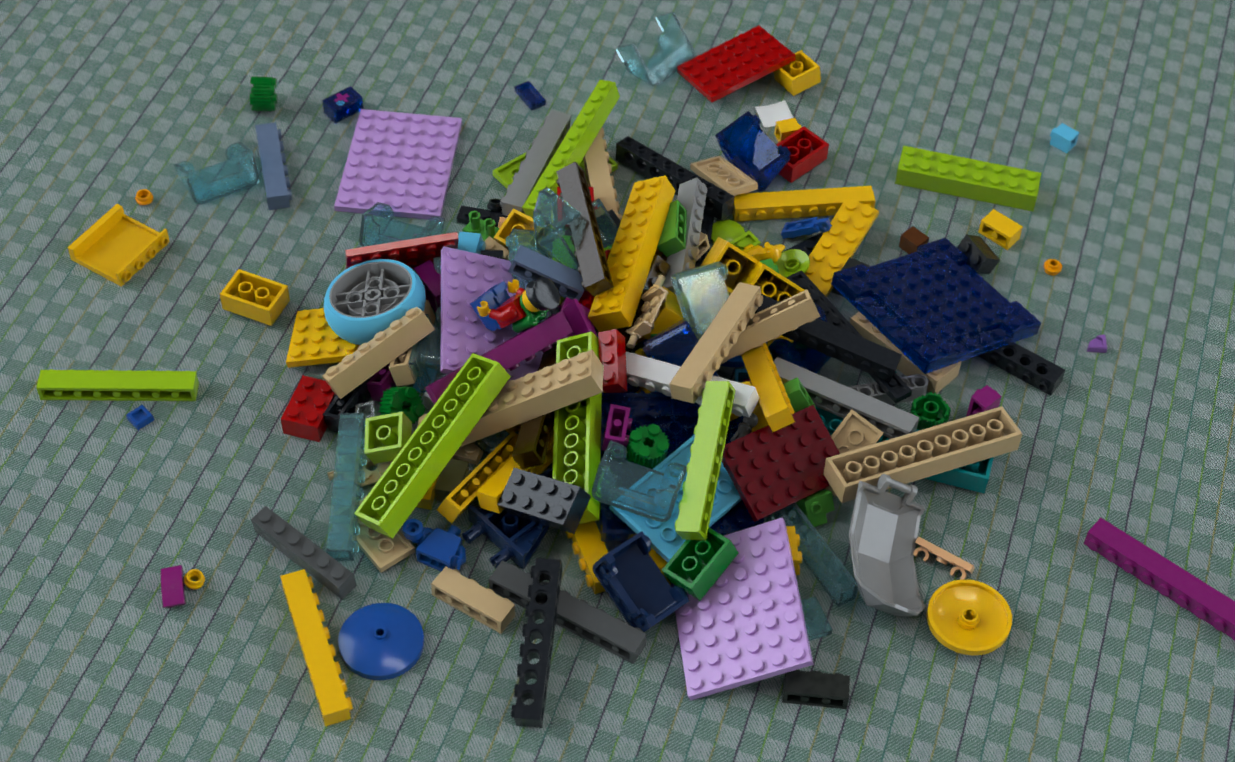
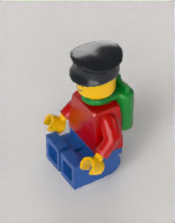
(521, 310)

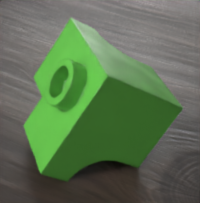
(817, 506)

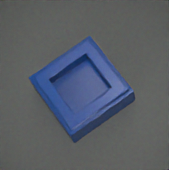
(140, 417)

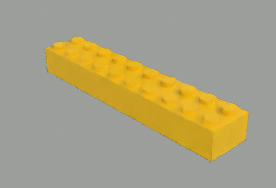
(633, 253)

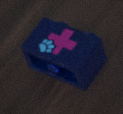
(342, 104)

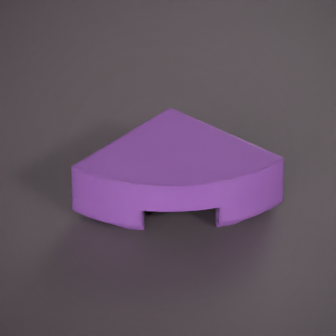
(1098, 344)

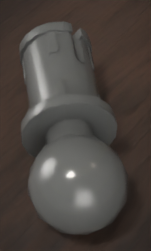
(746, 427)

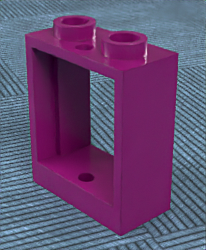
(431, 282)

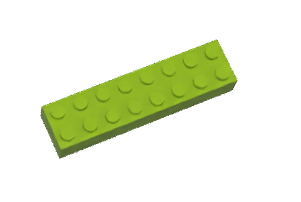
(968, 178)

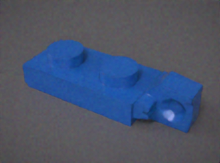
(805, 227)

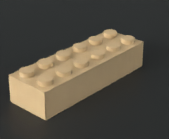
(937, 379)

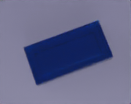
(530, 95)

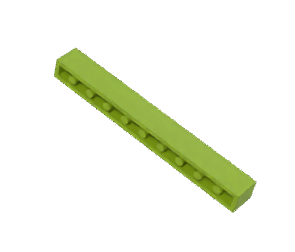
(577, 139)

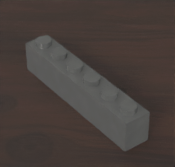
(304, 552)

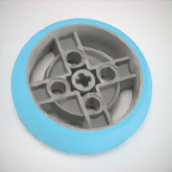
(371, 298)

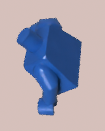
(436, 546)

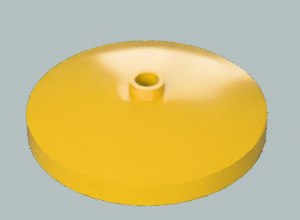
(969, 617)

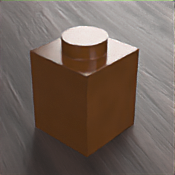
(912, 239)

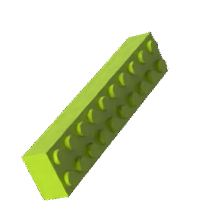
(578, 431)
(432, 445)

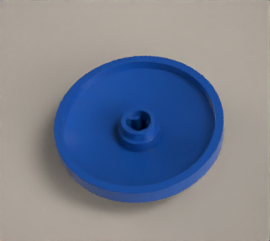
(381, 641)

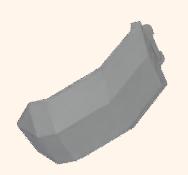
(884, 546)

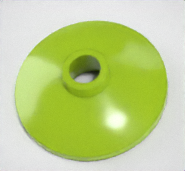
(792, 262)

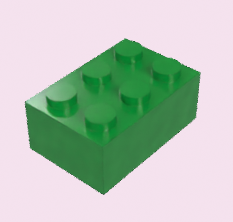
(700, 563)

